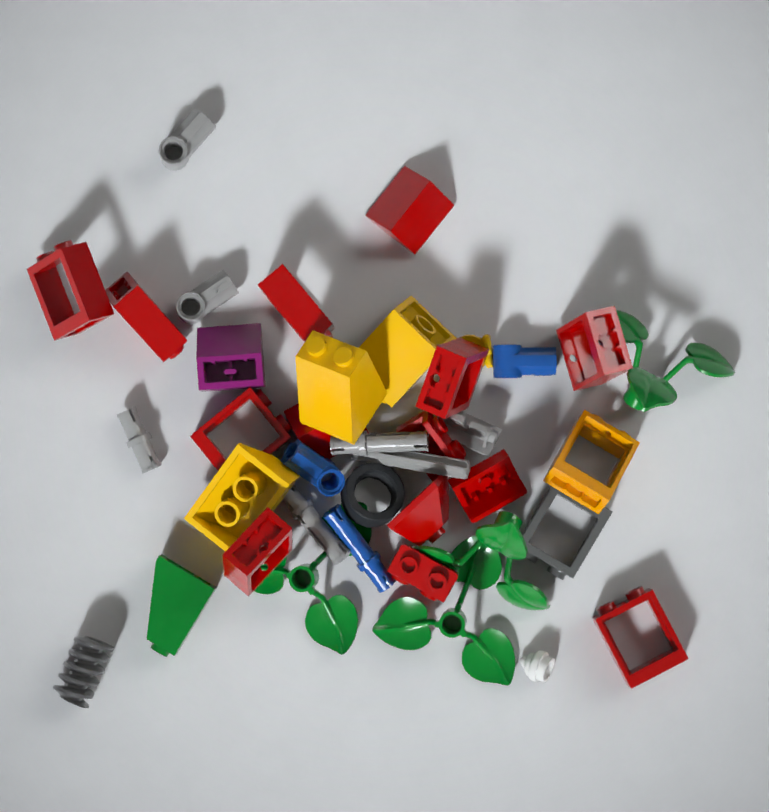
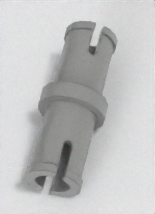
(139, 440)

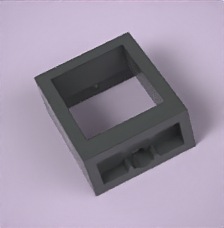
(556, 567)

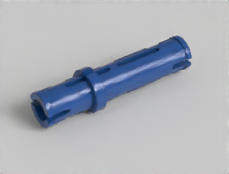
(367, 559)

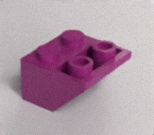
(230, 357)

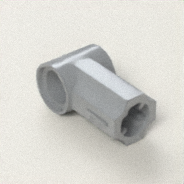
(188, 137)
(209, 295)

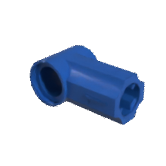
(515, 361)
(313, 467)

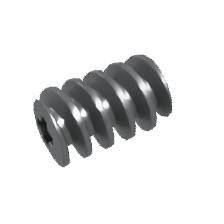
(83, 670)

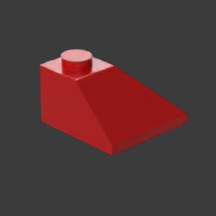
(424, 514)

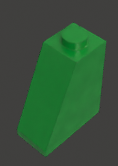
(175, 605)

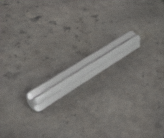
(420, 462)

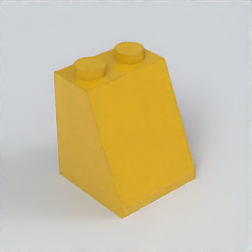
(404, 347)
(336, 387)

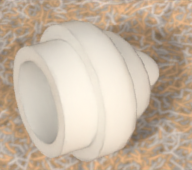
(538, 666)

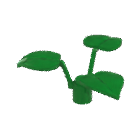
(649, 391)
(504, 538)
(330, 622)
(487, 657)

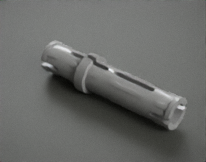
(382, 442)
(304, 512)

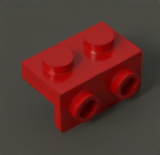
(439, 440)
(488, 486)
(422, 572)

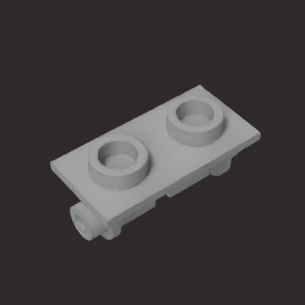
(472, 432)

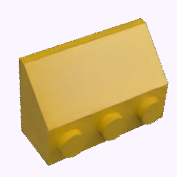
(239, 494)

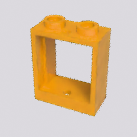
(579, 484)

